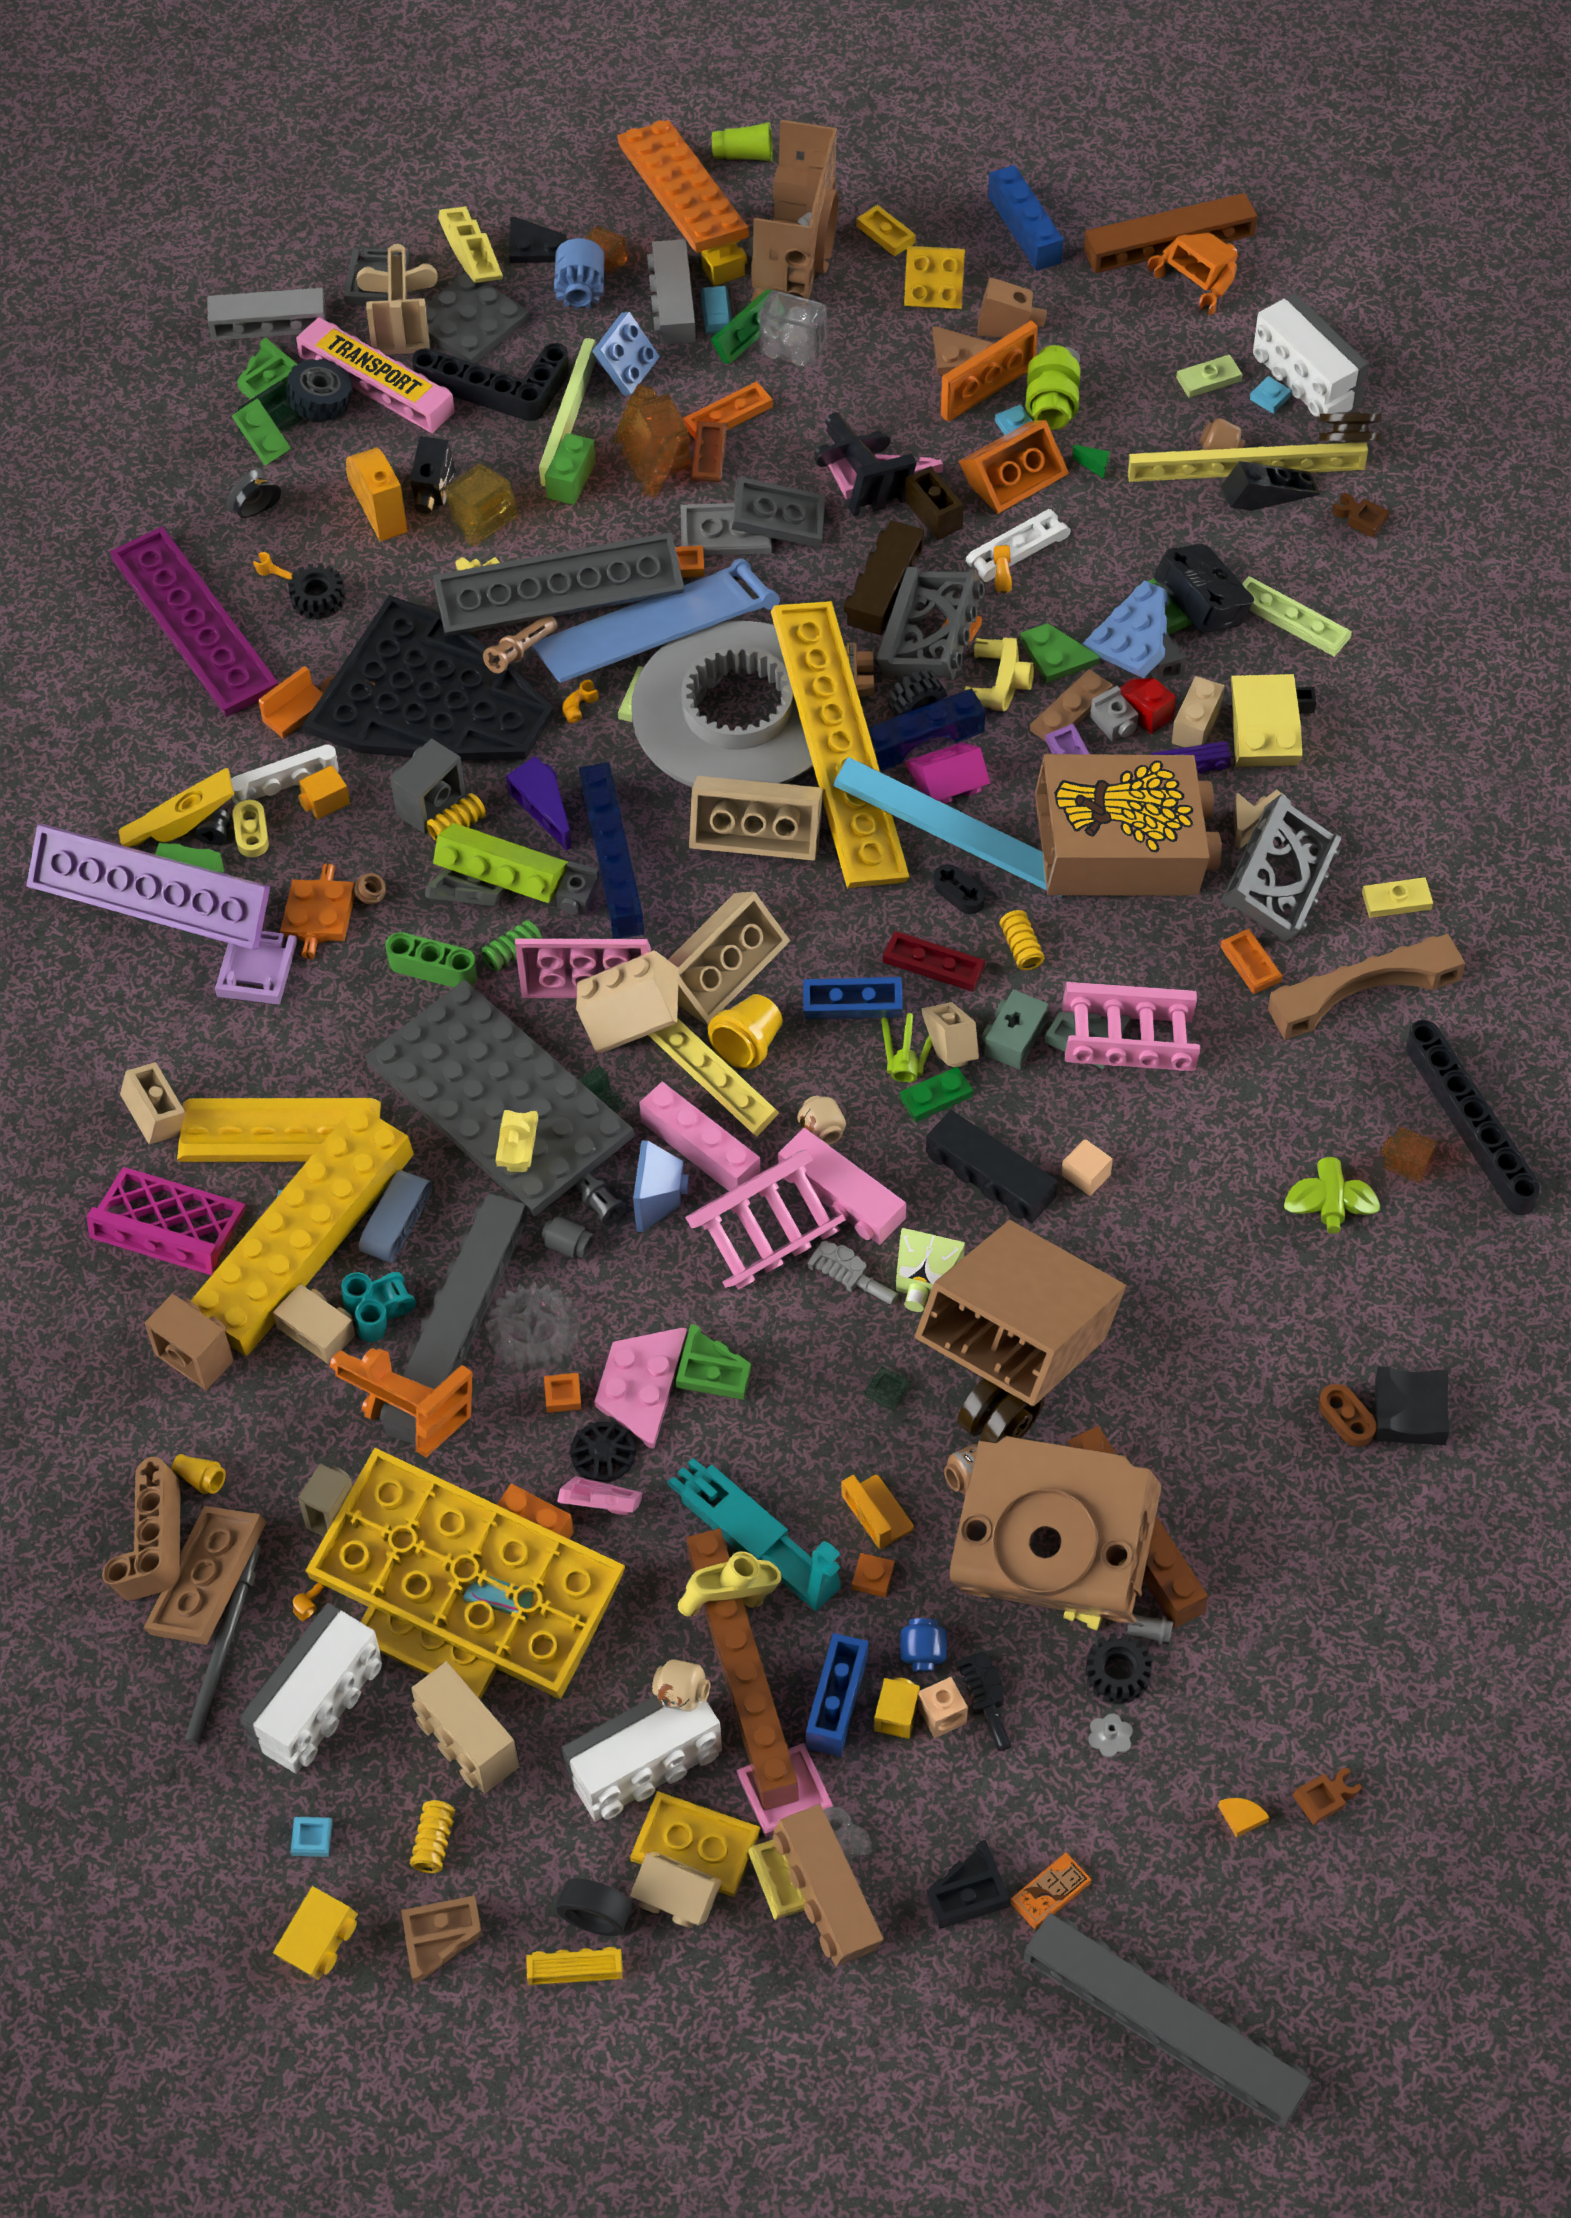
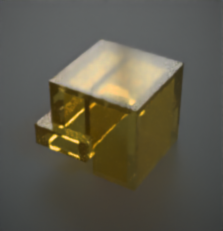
(480, 503)

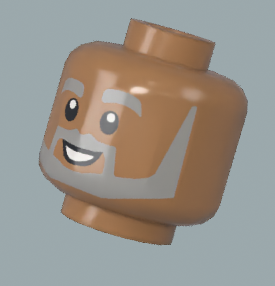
(960, 1468)

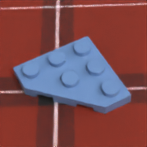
(1134, 631)

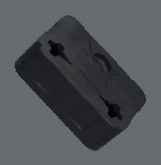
(1203, 587)

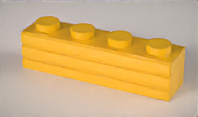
(574, 1966)

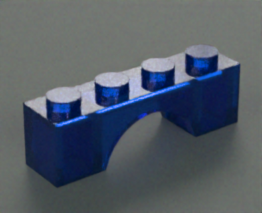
(952, 717)

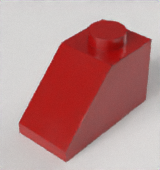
(1151, 702)

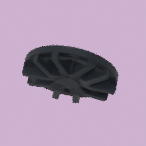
(602, 1451)

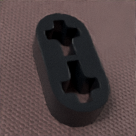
(956, 891)

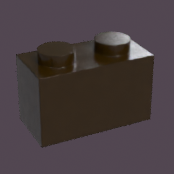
(934, 503)

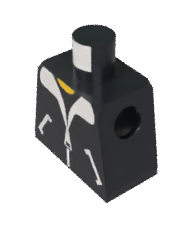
(431, 472)

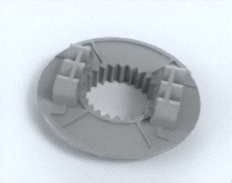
(684, 742)

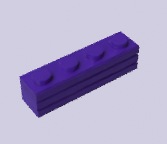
(1207, 756)

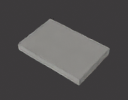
(712, 528)

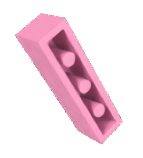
(698, 1137)
(848, 1189)

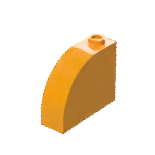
(377, 492)

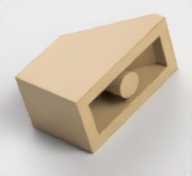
(951, 1033)

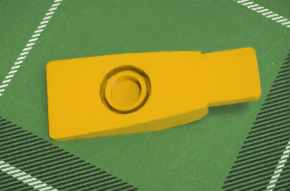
(181, 812)

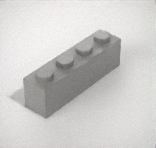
(673, 292)
(264, 313)

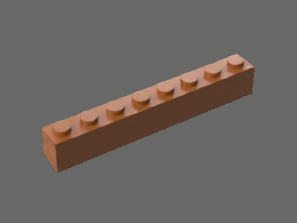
(746, 1682)

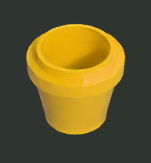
(745, 1031)

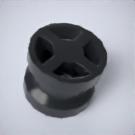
(213, 828)

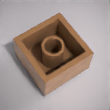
(189, 1341)

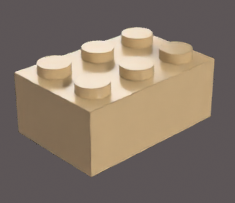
(464, 1728)

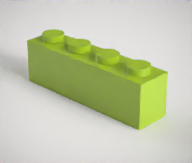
(499, 862)

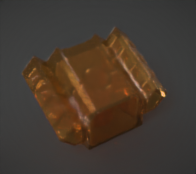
(653, 439)

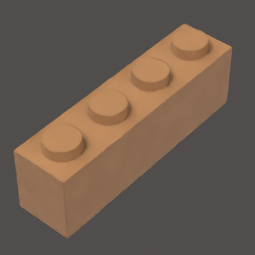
(827, 1885)

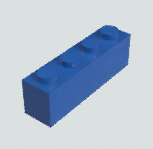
(1025, 217)

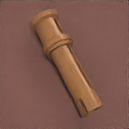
(541, 628)

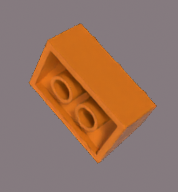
(1015, 466)

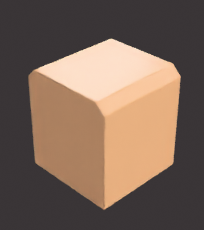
(1087, 1167)

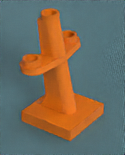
(436, 1410)

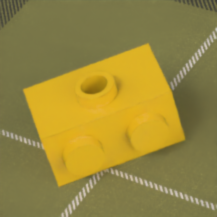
(316, 1933)

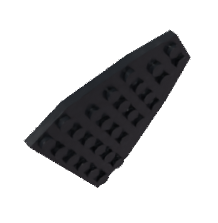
(425, 691)

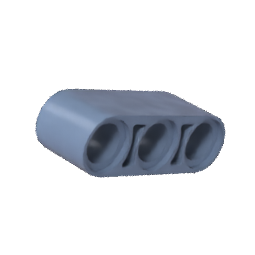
(394, 1215)

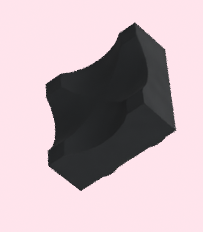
(1411, 1406)

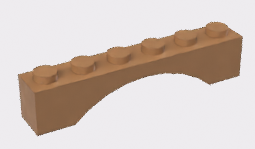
(1424, 965)

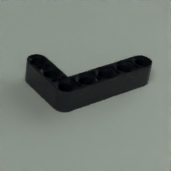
(496, 390)

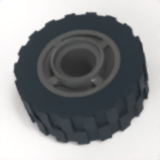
(318, 389)

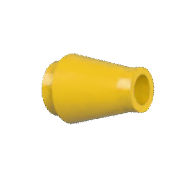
(202, 1474)

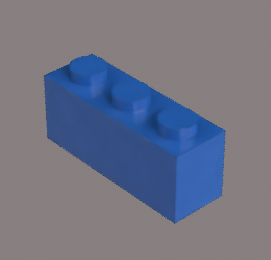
(853, 998)
(836, 1694)

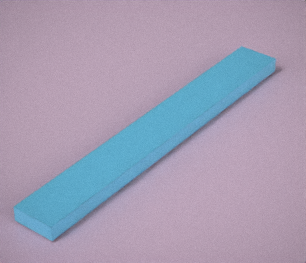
(942, 821)

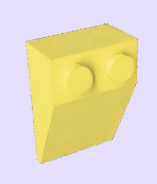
(1266, 720)

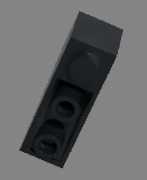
(1261, 486)

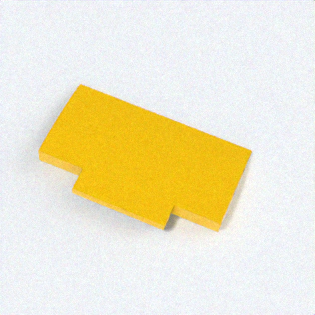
(417, 1545)

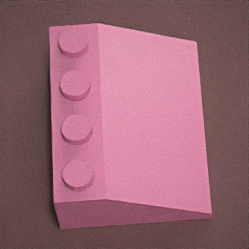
(556, 965)

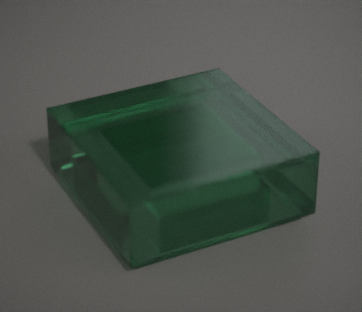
(887, 1388)

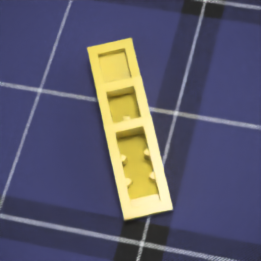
(470, 245)

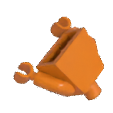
(1202, 260)

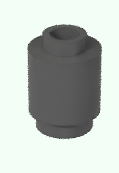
(568, 1238)

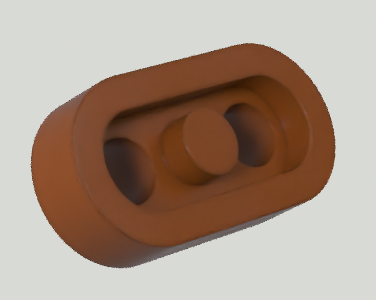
(1350, 1415)

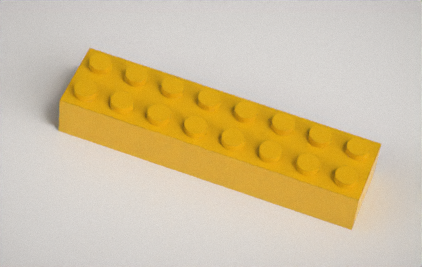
(303, 1226)

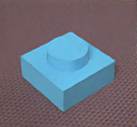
(1270, 394)
(1012, 419)

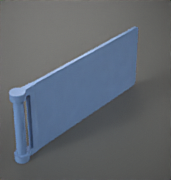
(653, 622)

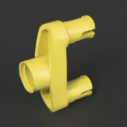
(1011, 672)
(738, 1578)

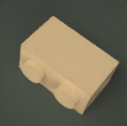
(1198, 713)
(152, 1103)
(314, 1322)
(675, 1889)

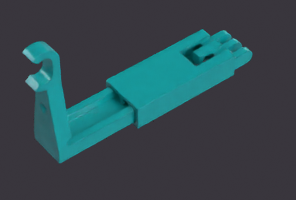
(757, 1532)

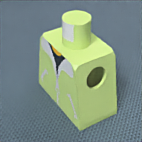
(922, 1262)

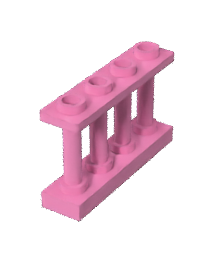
(1138, 1003)
(738, 1202)

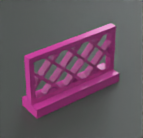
(155, 1238)

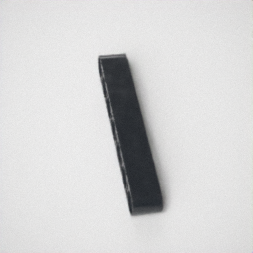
(1472, 1130)

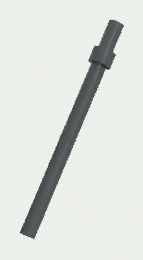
(221, 1649)

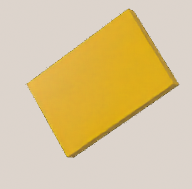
(698, 1839)

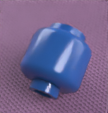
(923, 1644)

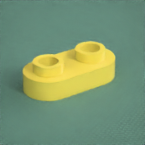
(250, 830)

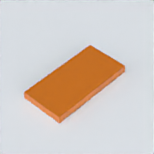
(988, 371)

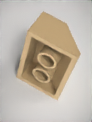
(628, 1001)

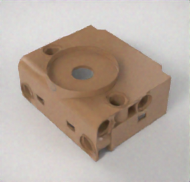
(783, 251)
(1088, 1496)

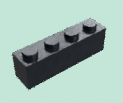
(991, 1167)

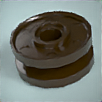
(1350, 427)

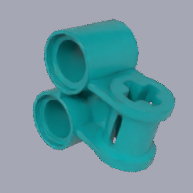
(378, 1302)

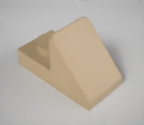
(1247, 816)

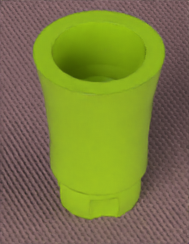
(744, 143)

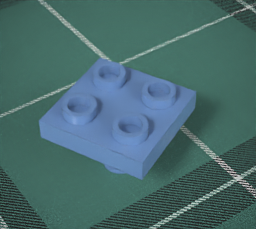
(626, 353)

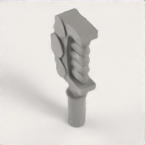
(849, 1269)

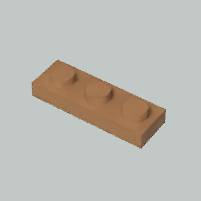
(1071, 705)

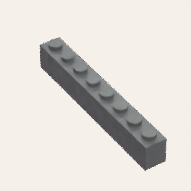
(460, 1303)
(1167, 2019)

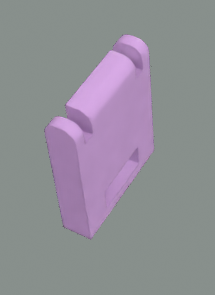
(262, 966)

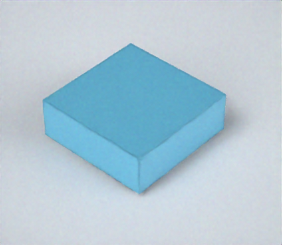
(311, 1836)

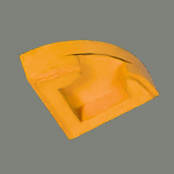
(1242, 1815)

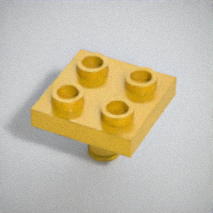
(934, 277)

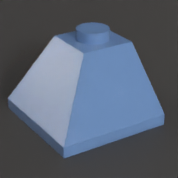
(657, 1185)

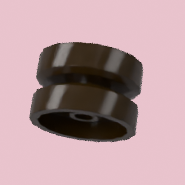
(996, 1413)

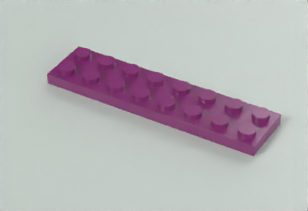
(194, 621)

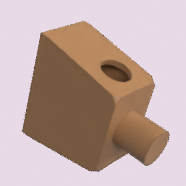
(1007, 309)

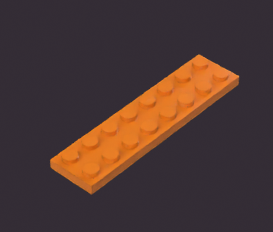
(683, 186)

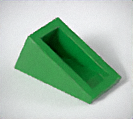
(1091, 458)

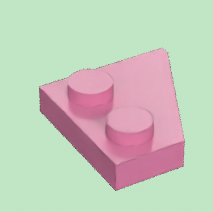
(599, 1495)

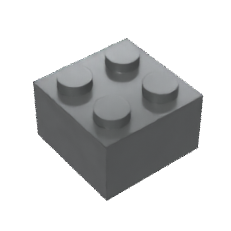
(427, 784)

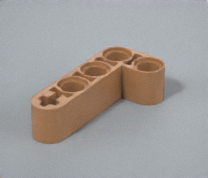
(156, 1553)

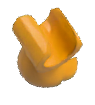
(1003, 578)
(571, 705)

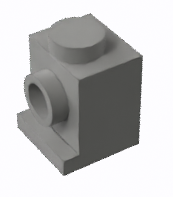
(1114, 714)

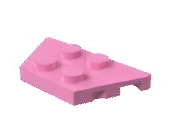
(640, 1381)

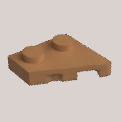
(954, 348)
(439, 1933)

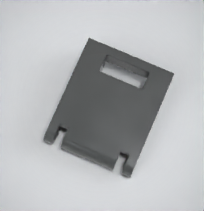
(372, 258)

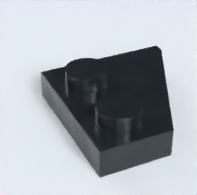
(533, 242)
(968, 1890)

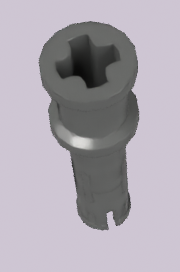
(595, 1193)

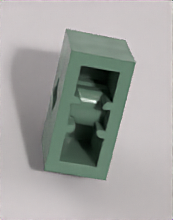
(1015, 1029)

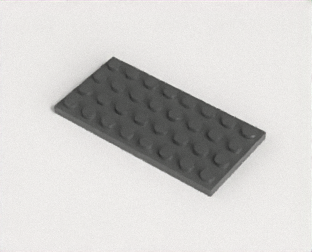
(469, 1064)

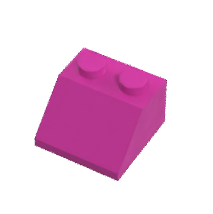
(949, 772)

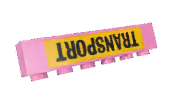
(378, 375)

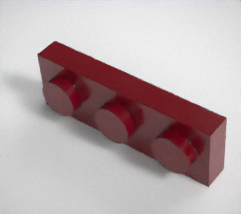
(933, 961)

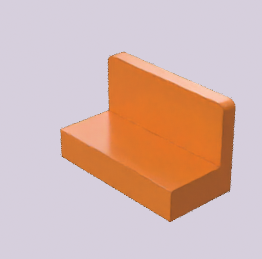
(290, 703)

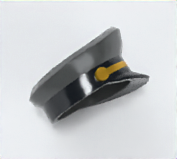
(252, 494)

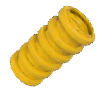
(463, 813)
(1021, 939)
(432, 1836)

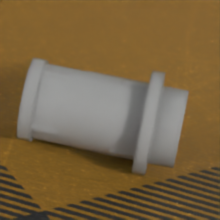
(1152, 1628)

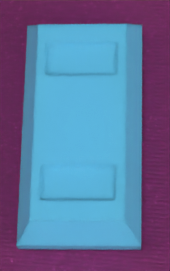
(715, 308)

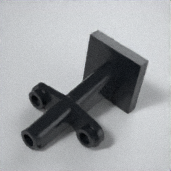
(875, 479)

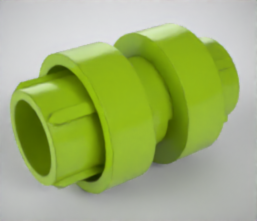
(1053, 386)

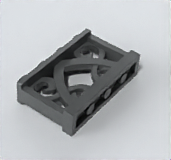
(897, 652)
(1245, 882)

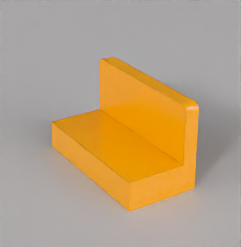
(876, 1509)

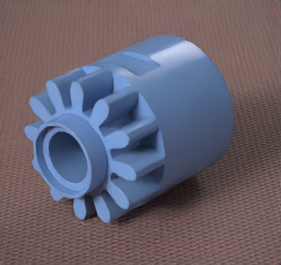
(579, 273)

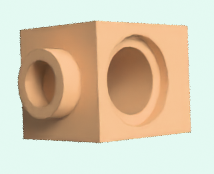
(942, 1707)

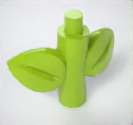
(1331, 1196)

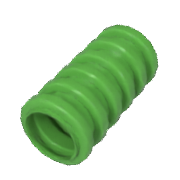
(504, 950)

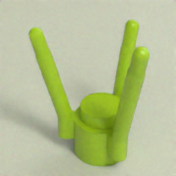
(905, 1064)

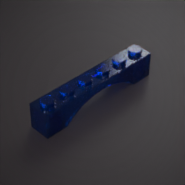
(611, 850)

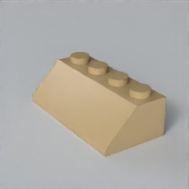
(726, 955)

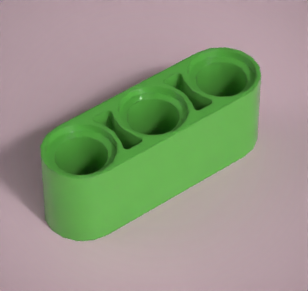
(419, 951)

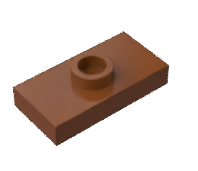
(709, 451)

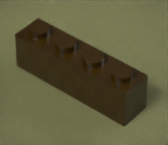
(885, 568)

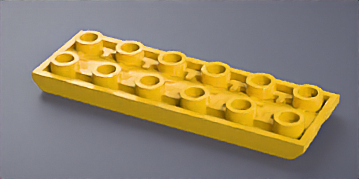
(261, 1127)

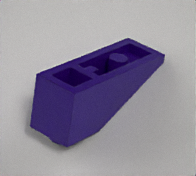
(537, 792)

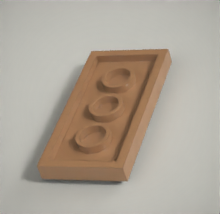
(207, 1575)

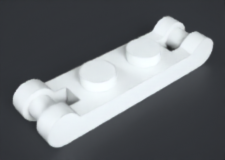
(1023, 542)
(282, 774)

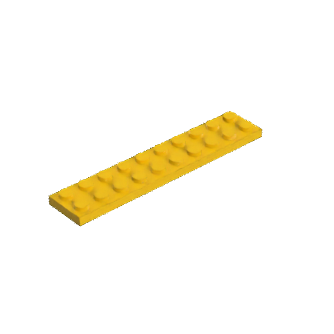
(834, 731)

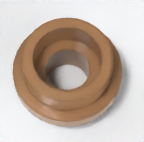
(374, 883)

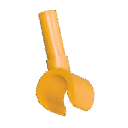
(267, 567)
(303, 1603)

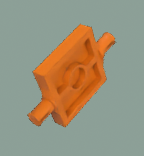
(318, 910)

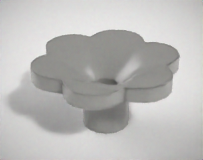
(1110, 1741)

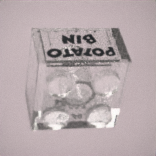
(793, 329)

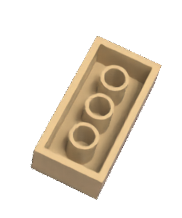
(755, 817)

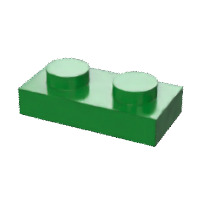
(936, 1094)

